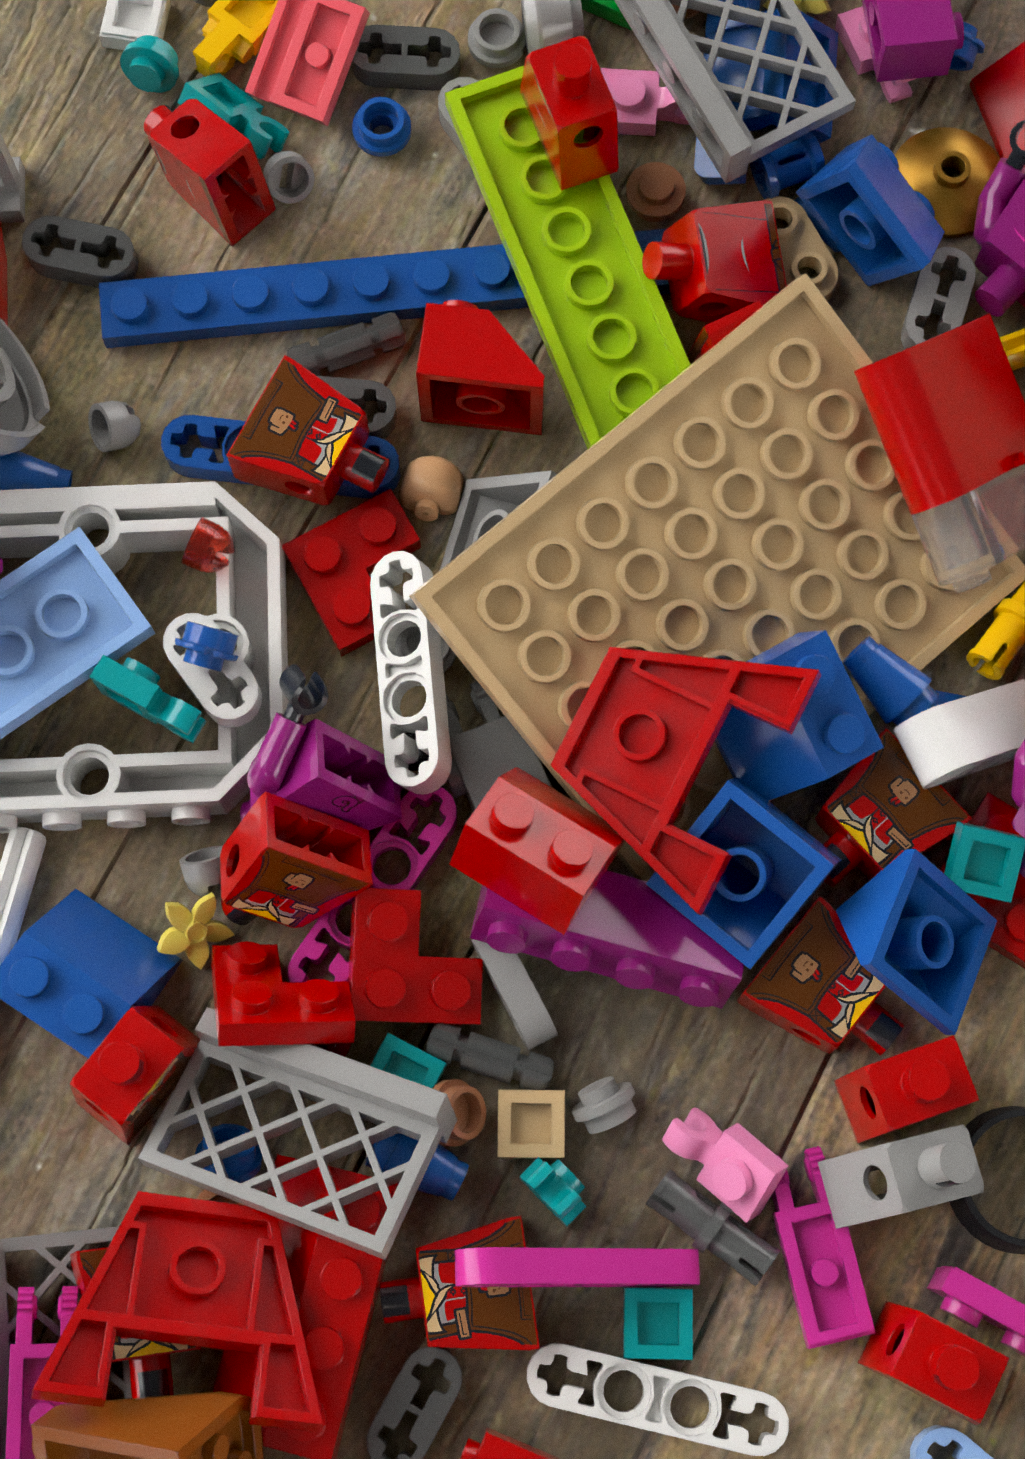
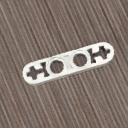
(400, 674)
(654, 1407)

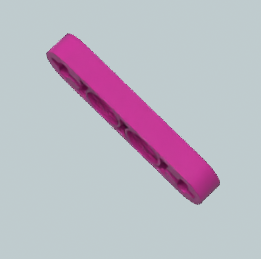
(431, 837)
(576, 1267)

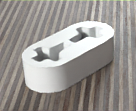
(201, 679)

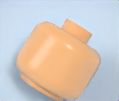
(431, 487)

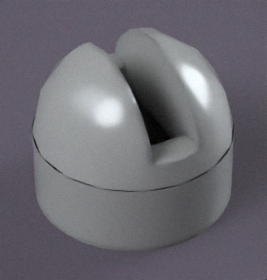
(299, 177)
(113, 425)
(202, 869)

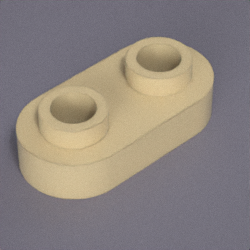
(803, 247)

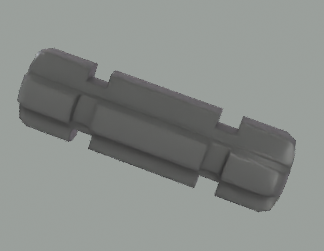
(350, 345)
(490, 1057)

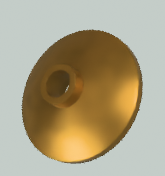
(951, 197)

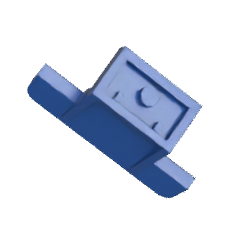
(765, 81)

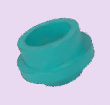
(150, 64)

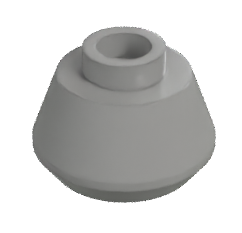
(551, 22)

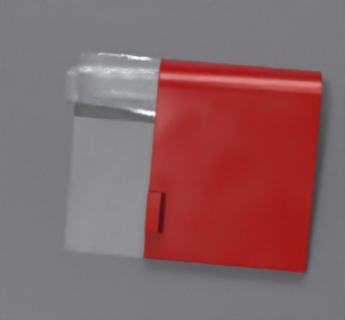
(955, 446)

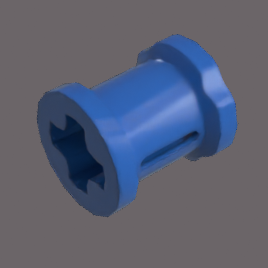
(787, 165)

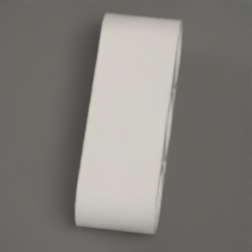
(965, 734)

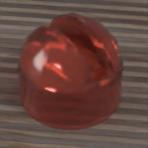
(206, 546)

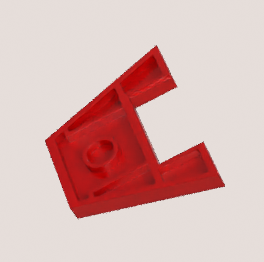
(647, 738)
(194, 1279)

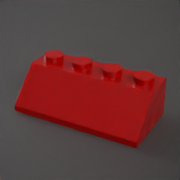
(335, 1304)

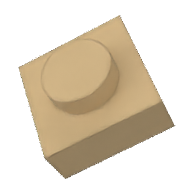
(531, 1124)

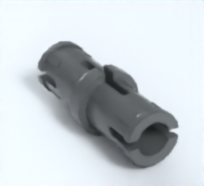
(712, 1227)

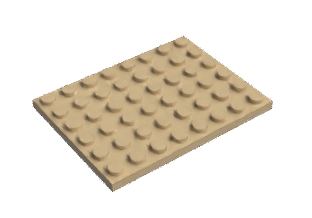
(709, 530)

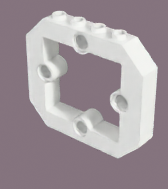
(249, 605)

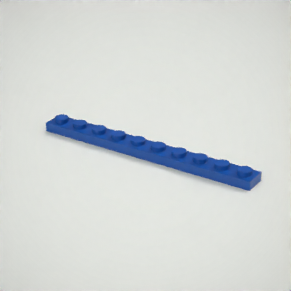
(311, 294)

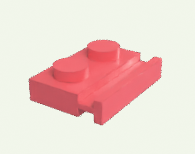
(307, 56)

